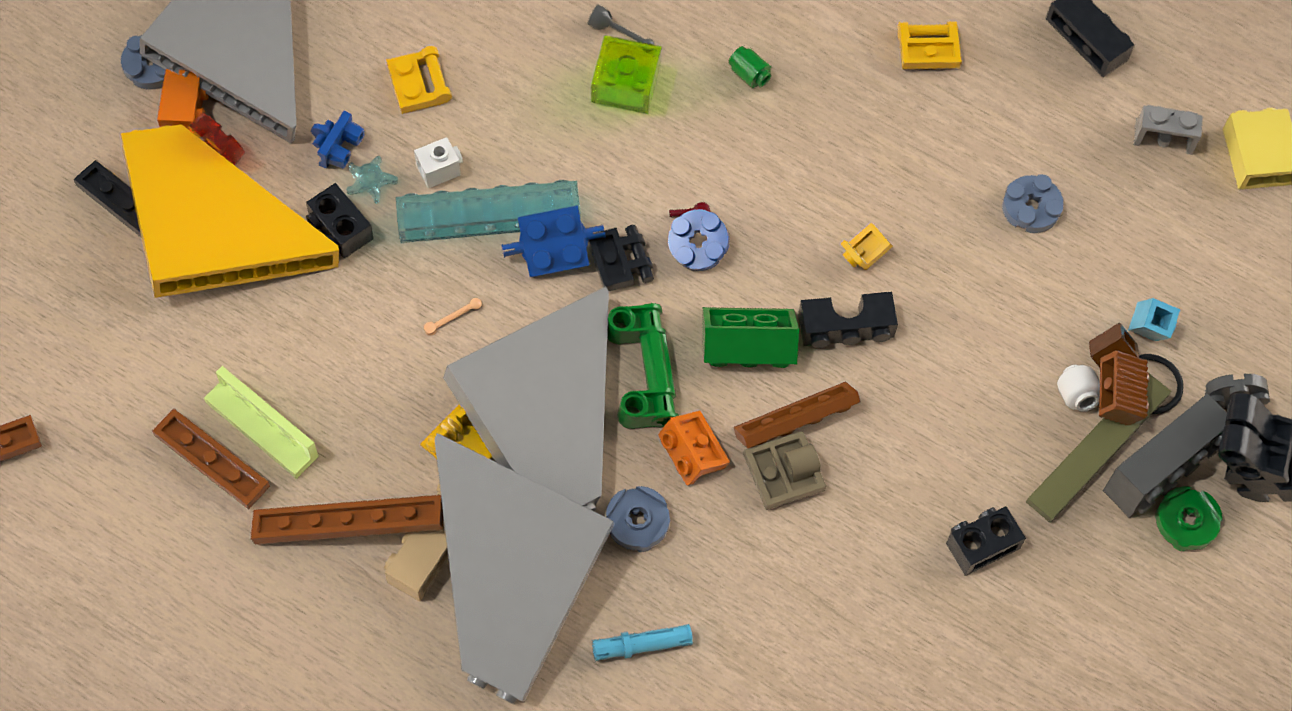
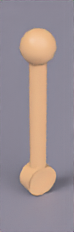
(430, 328)

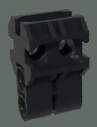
(1257, 449)

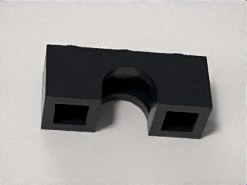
(823, 326)

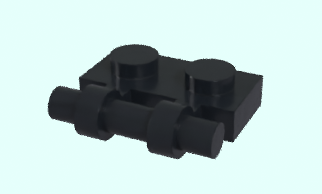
(611, 260)

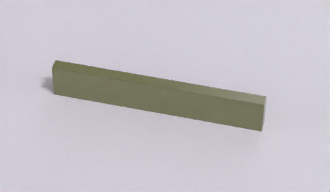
(1089, 458)

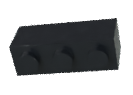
(1091, 34)

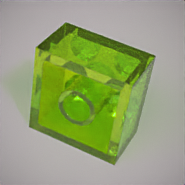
(626, 74)

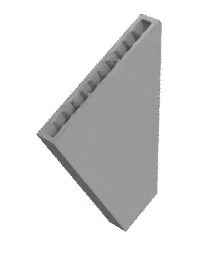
(236, 50)
(543, 398)
(513, 565)

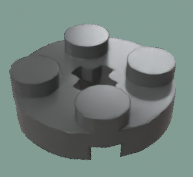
(1223, 387)

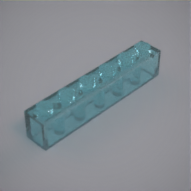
(478, 210)

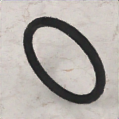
(1177, 375)

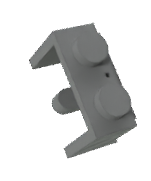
(1169, 123)

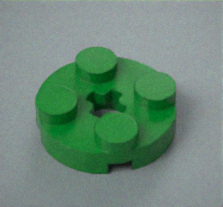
(1181, 534)

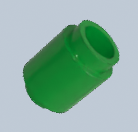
(750, 67)

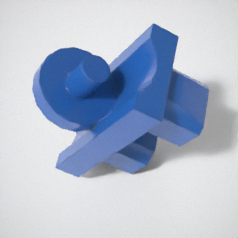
(331, 137)

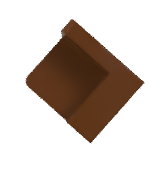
(1111, 340)

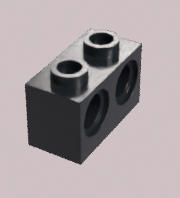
(344, 218)
(989, 545)

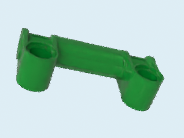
(656, 402)

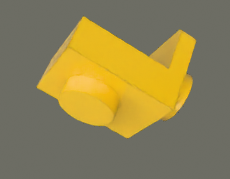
(866, 247)

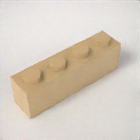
(417, 561)

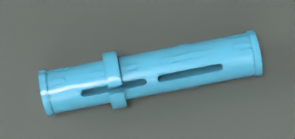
(636, 643)

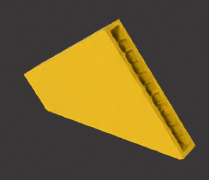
(209, 220)

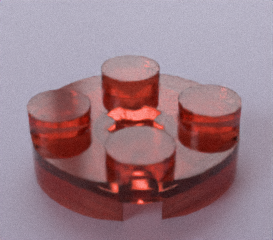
(211, 132)

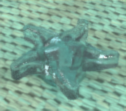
(370, 178)

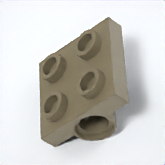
(785, 470)

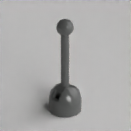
(601, 19)

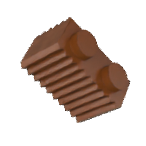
(1123, 388)

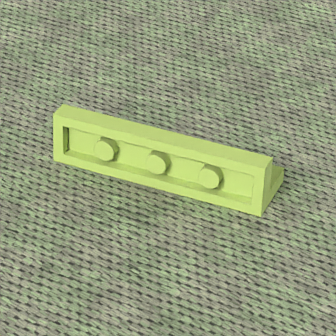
(261, 423)

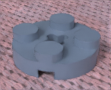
(136, 67)
(1036, 188)
(640, 536)

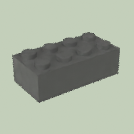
(1167, 457)

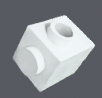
(438, 162)

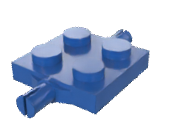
(553, 241)

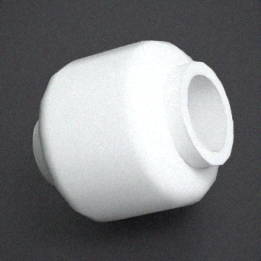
(1079, 387)

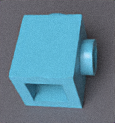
(1154, 319)

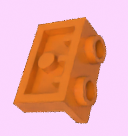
(692, 446)

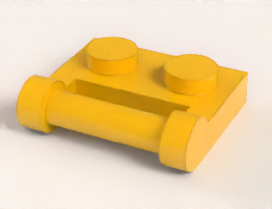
(929, 52)
(409, 83)

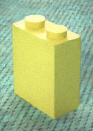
(1260, 147)

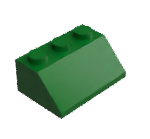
(750, 336)

